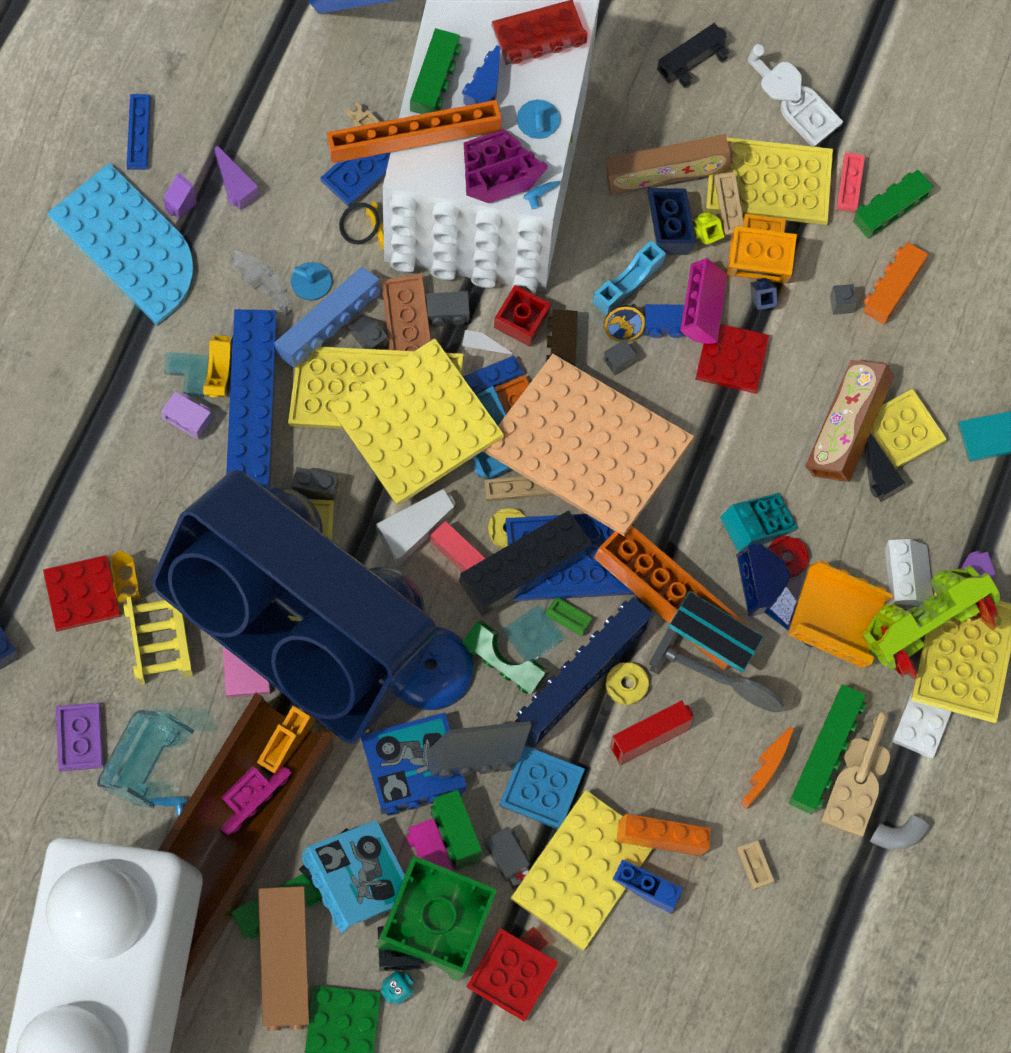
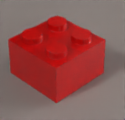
(522, 315)

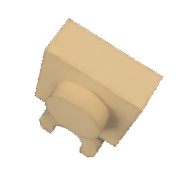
(360, 117)

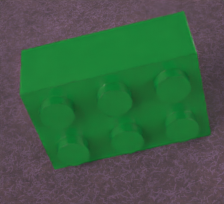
(456, 830)

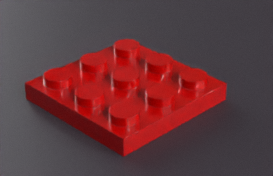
(734, 359)
(81, 593)
(512, 974)

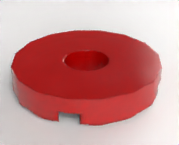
(796, 548)

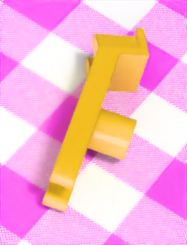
(379, 234)

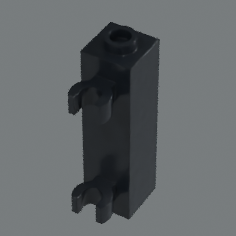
(693, 52)

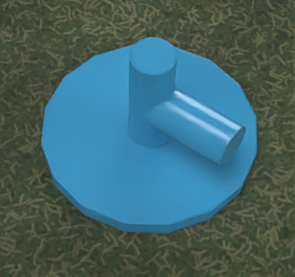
(538, 119)
(311, 281)

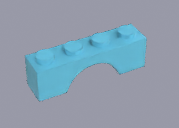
(616, 291)

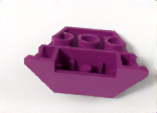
(499, 167)

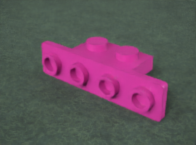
(249, 794)

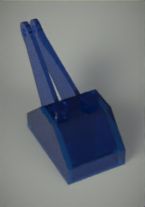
(765, 584)

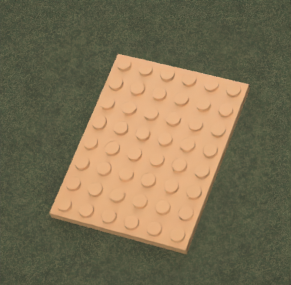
(589, 444)

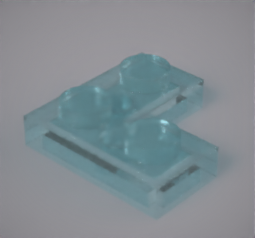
(191, 366)

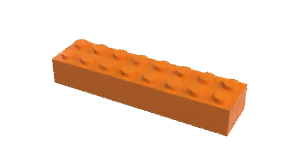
(654, 577)

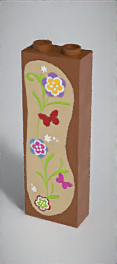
(850, 420)

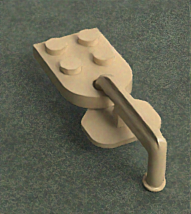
(850, 799)

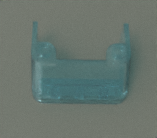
(138, 753)

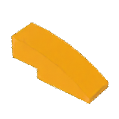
(286, 739)

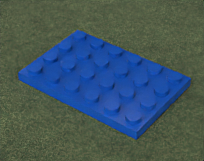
(581, 578)

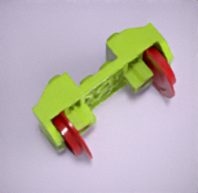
(898, 633)

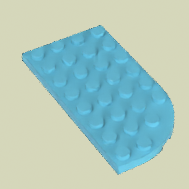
(128, 242)

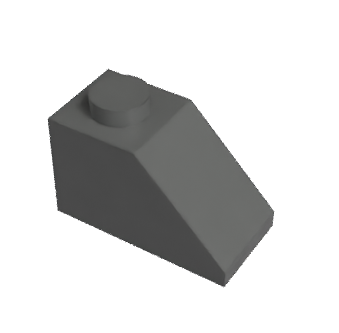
(368, 333)

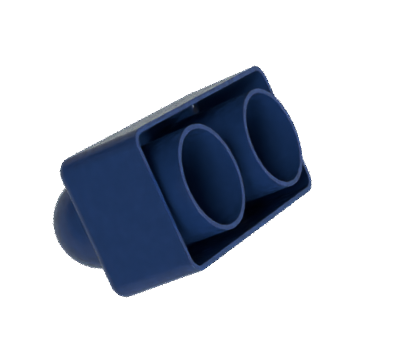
(261, 555)

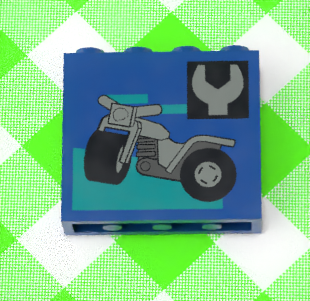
(401, 764)

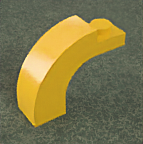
(219, 366)

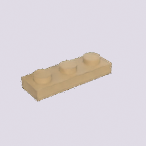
(728, 202)

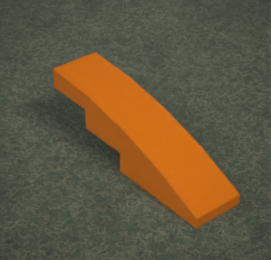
(769, 760)

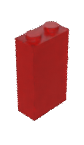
(651, 732)

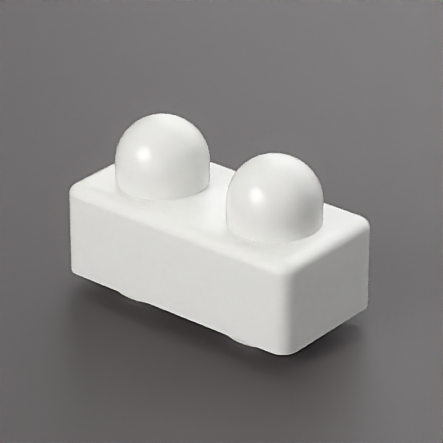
(105, 950)

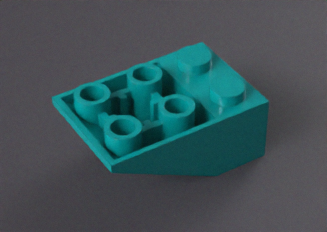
(758, 521)

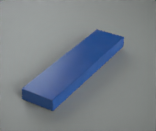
(138, 132)

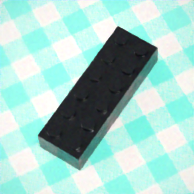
(525, 563)

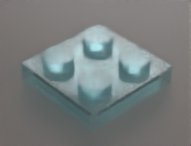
(532, 634)

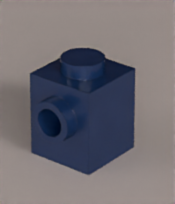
(763, 293)

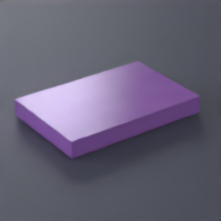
(79, 737)

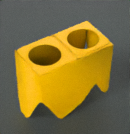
(118, 560)

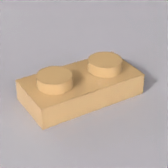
(755, 865)

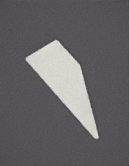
(481, 341)

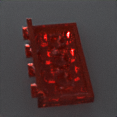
(539, 32)

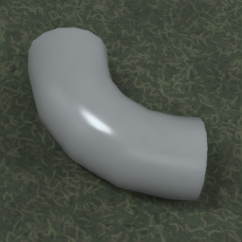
(900, 837)

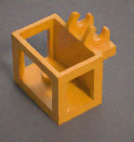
(761, 248)

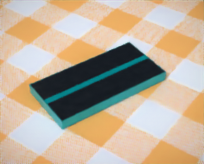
(715, 631)

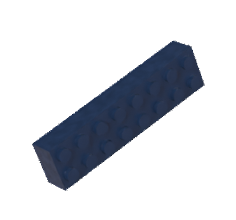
(585, 669)

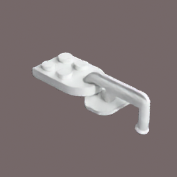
(810, 115)

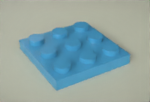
(542, 787)

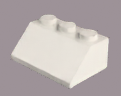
(908, 572)

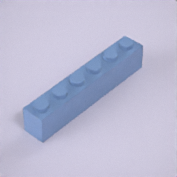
(328, 317)

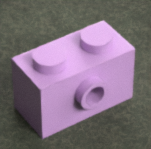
(187, 415)

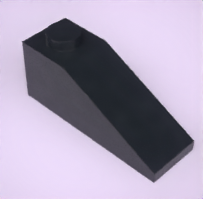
(882, 475)

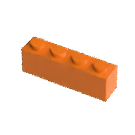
(895, 282)
(663, 835)

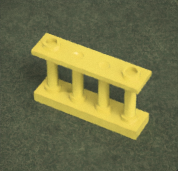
(178, 643)

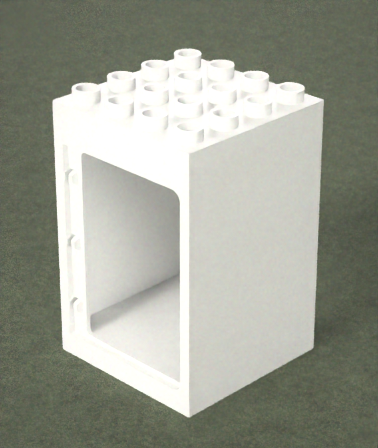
(424, 189)

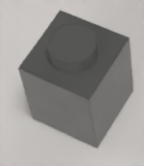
(843, 299)
(620, 357)

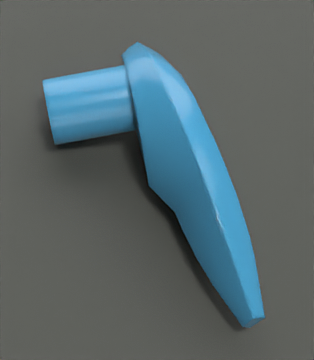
(539, 191)
(171, 801)

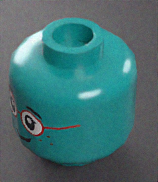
(397, 987)

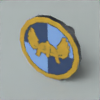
(624, 323)

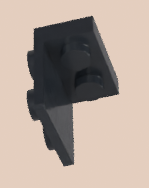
(397, 961)

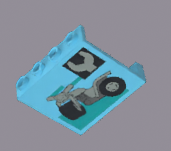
(355, 874)

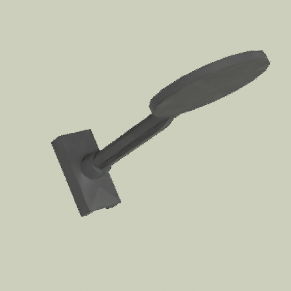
(747, 689)

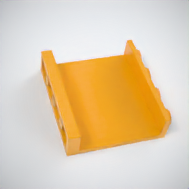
(836, 611)

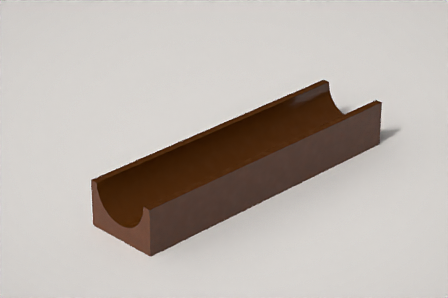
(235, 859)

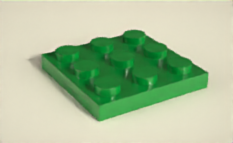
(342, 1020)

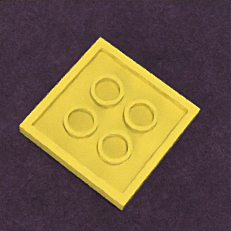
(906, 429)

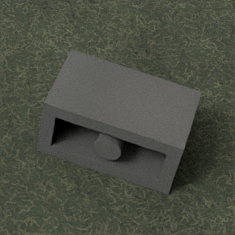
(447, 308)
(315, 484)
(507, 854)

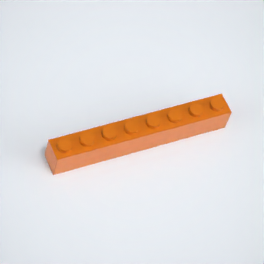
(414, 131)

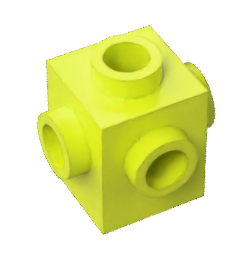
(708, 228)

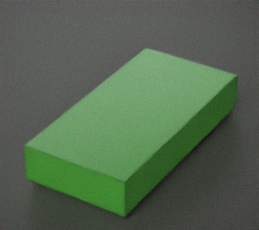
(569, 616)

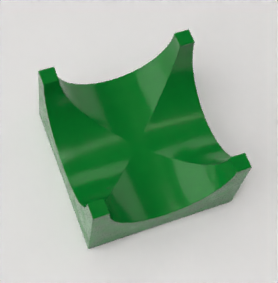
(437, 916)

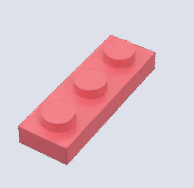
(850, 182)

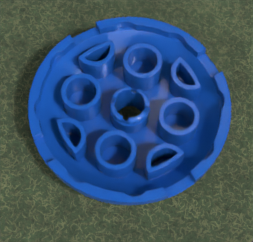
(448, 681)

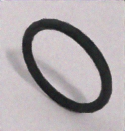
(341, 227)

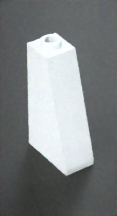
(414, 525)

